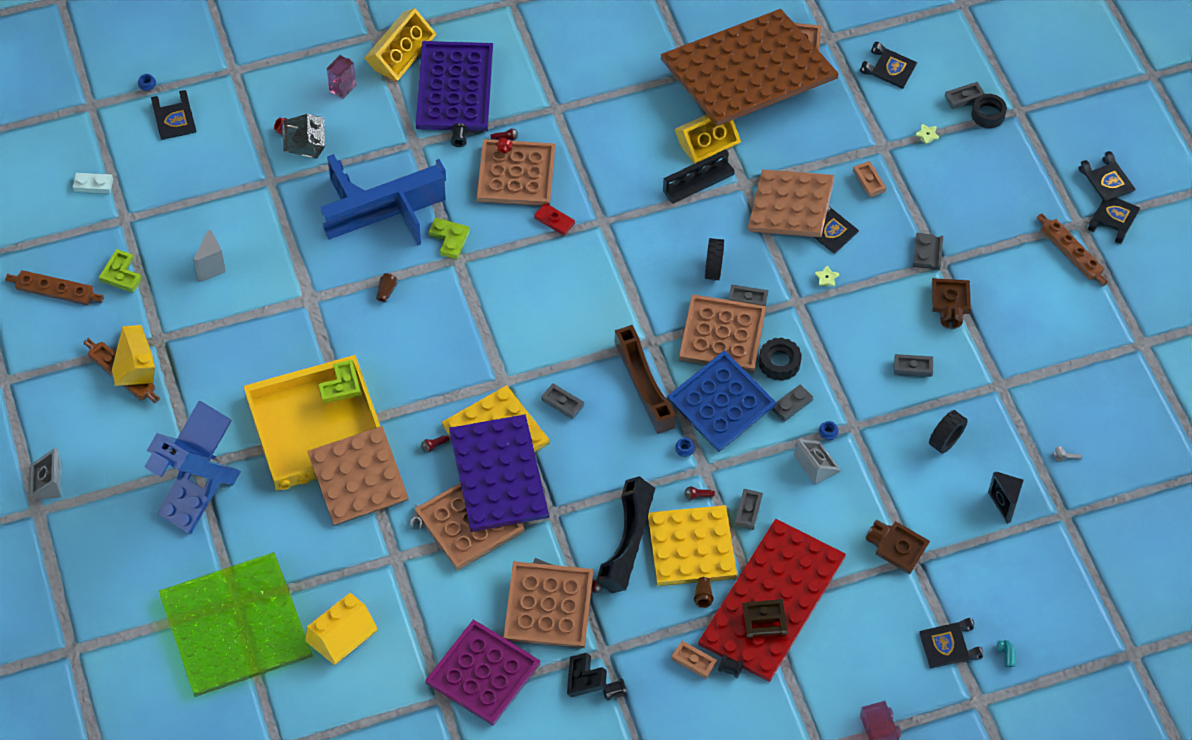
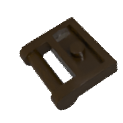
(764, 612)

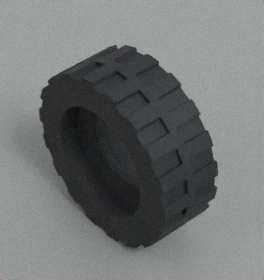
(714, 259)
(780, 372)
(948, 431)

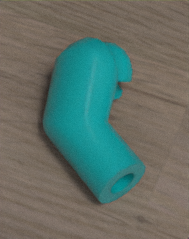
(1009, 650)

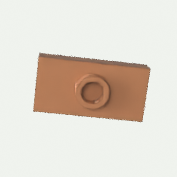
(869, 179)
(694, 659)

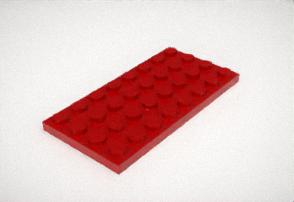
(782, 567)

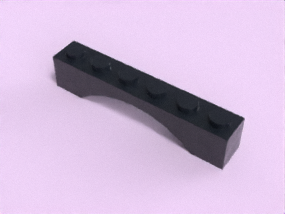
(636, 501)

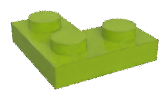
(452, 234)
(116, 272)
(345, 385)

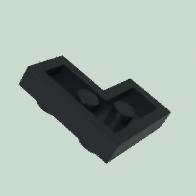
(582, 679)

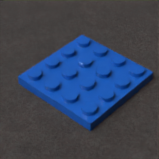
(721, 401)

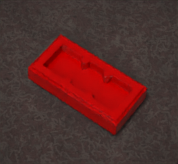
(554, 219)

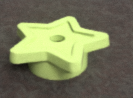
(927, 138)
(826, 281)

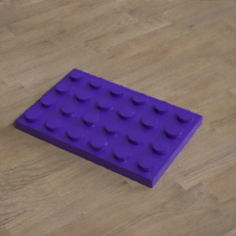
(454, 85)
(498, 473)

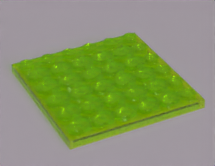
(235, 624)

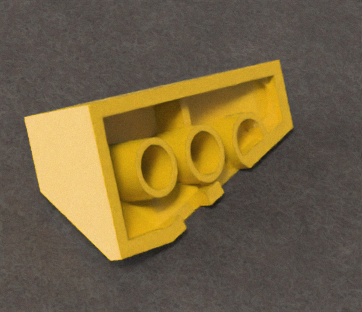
(133, 358)

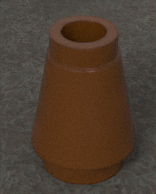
(386, 286)
(703, 594)

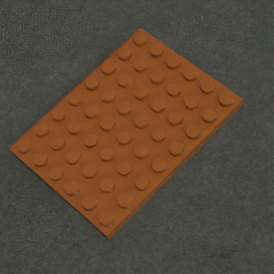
(749, 66)

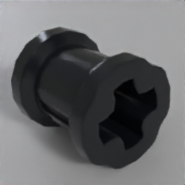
(459, 131)
(730, 666)
(615, 689)

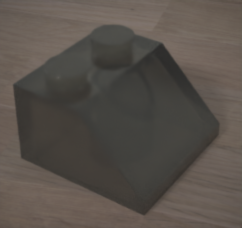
(304, 135)

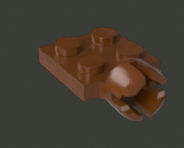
(951, 300)
(897, 544)

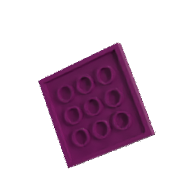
(483, 672)

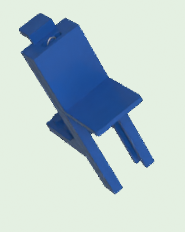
(362, 207)
(190, 456)

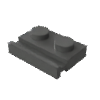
(928, 251)

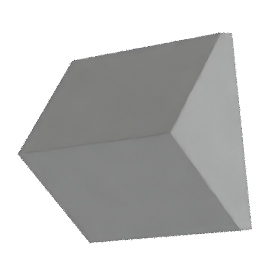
(209, 258)
(815, 460)
(46, 476)

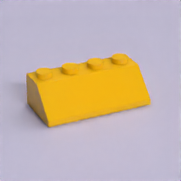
(400, 45)

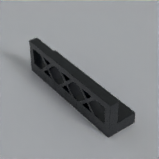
(698, 178)

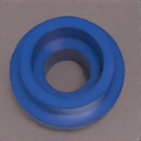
(146, 82)
(831, 426)
(684, 442)

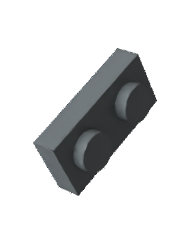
(963, 95)
(748, 295)
(913, 365)
(562, 401)
(792, 402)
(748, 509)

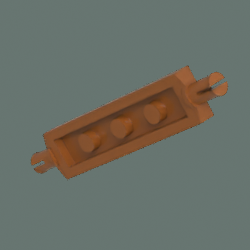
(1072, 249)
(54, 287)
(105, 356)

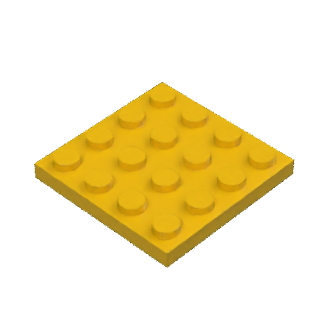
(497, 406)
(691, 545)

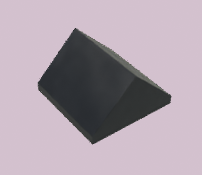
(1005, 493)

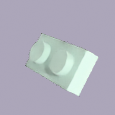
(93, 183)

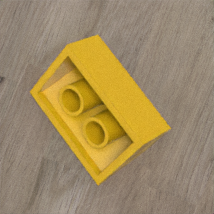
(703, 138)
(341, 629)

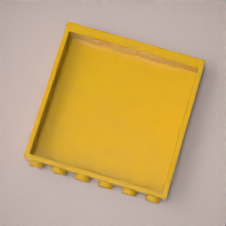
(295, 420)

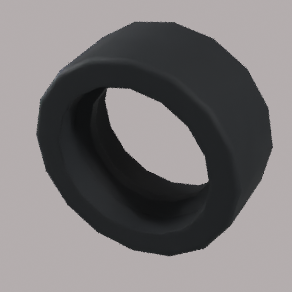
(989, 100)

